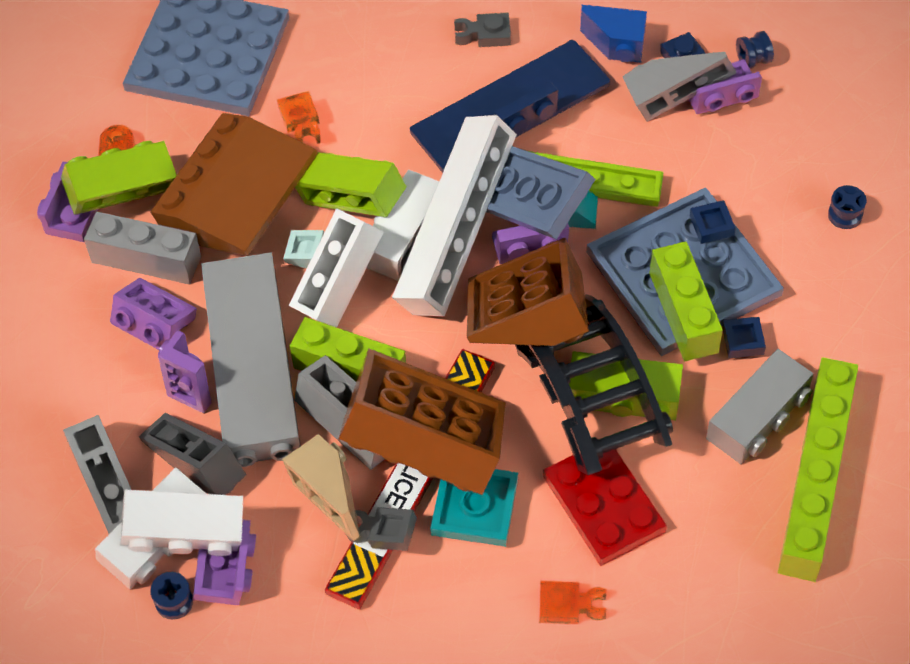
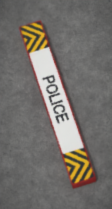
(402, 490)

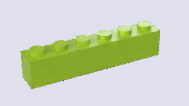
(818, 470)

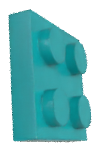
(476, 516)

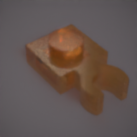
(300, 116)
(563, 602)

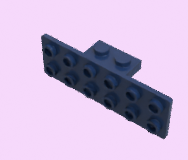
(519, 98)

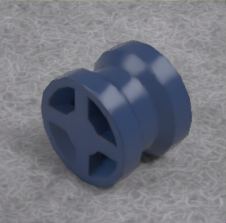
(755, 49)
(844, 199)
(175, 604)

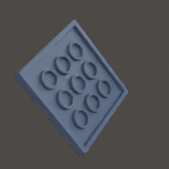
(207, 53)
(729, 268)

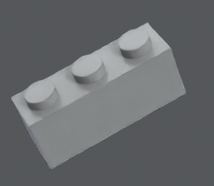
(143, 247)
(325, 395)
(760, 407)

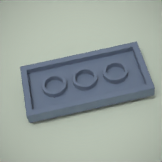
(538, 192)

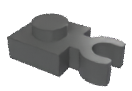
(489, 30)
(387, 529)

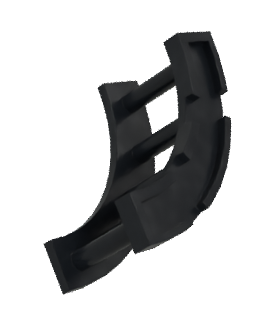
(557, 376)

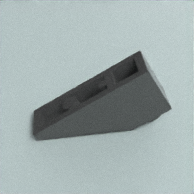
(194, 453)

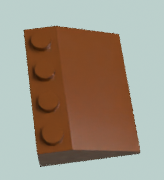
(234, 184)
(529, 300)
(424, 422)

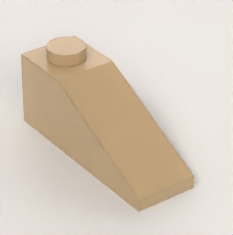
(322, 477)

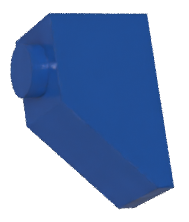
(615, 31)

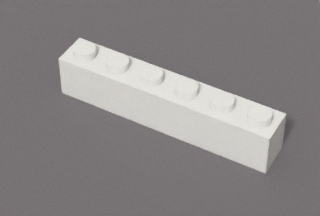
(454, 216)

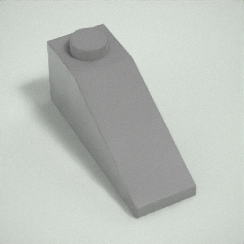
(671, 81)
(99, 468)

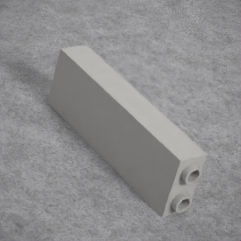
(250, 358)

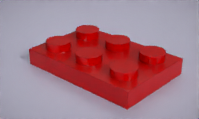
(605, 506)

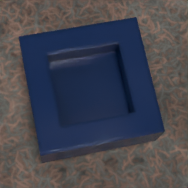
(681, 46)
(712, 222)
(743, 337)

